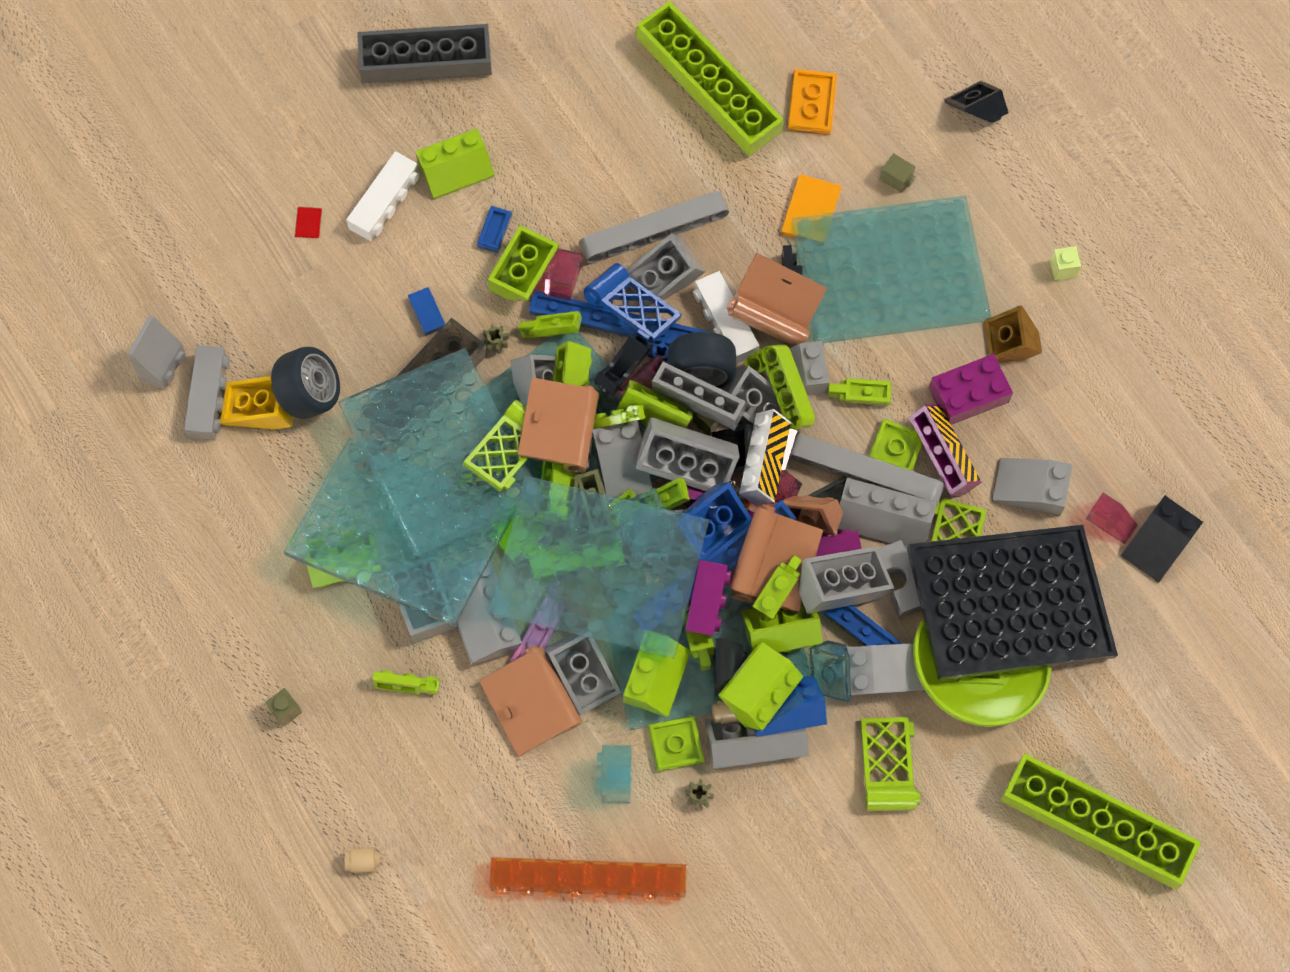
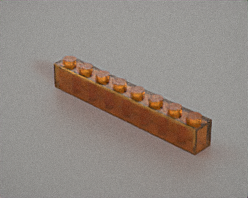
(588, 877)

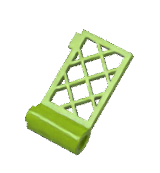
(514, 420)
(939, 512)
(891, 794)

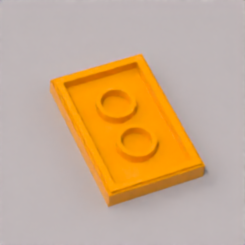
(812, 101)
(810, 198)

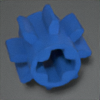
(660, 349)

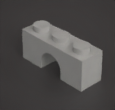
(897, 562)

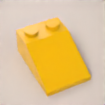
(253, 405)

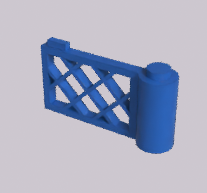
(615, 281)

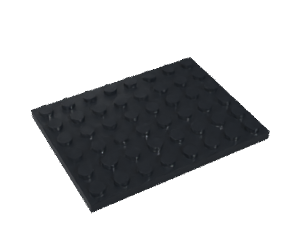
(1011, 602)

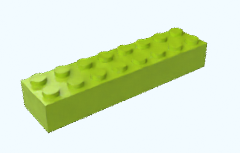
(709, 78)
(1100, 821)

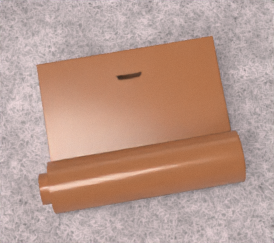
(773, 304)
(563, 425)
(768, 544)
(534, 698)

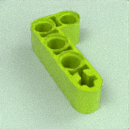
(786, 383)

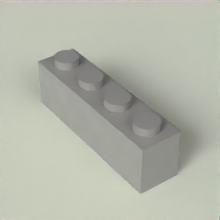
(206, 392)
(698, 396)

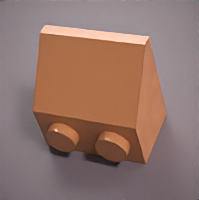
(816, 512)

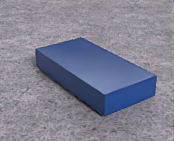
(494, 229)
(426, 311)

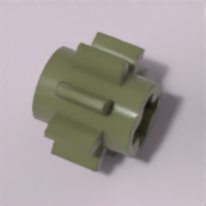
(497, 344)
(705, 795)

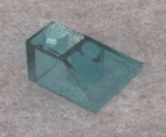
(831, 669)

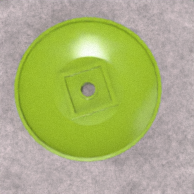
(980, 699)

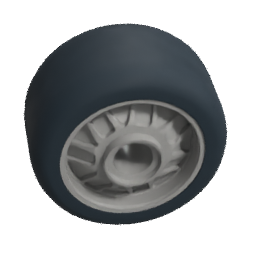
(704, 356)
(305, 382)

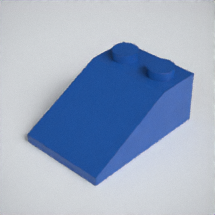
(725, 515)
(801, 709)

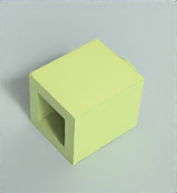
(1065, 263)

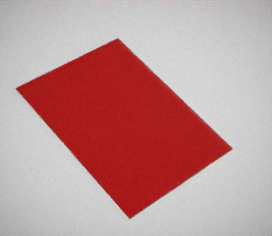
(308, 222)

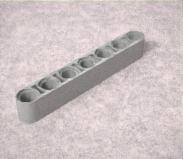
(653, 227)
(863, 468)

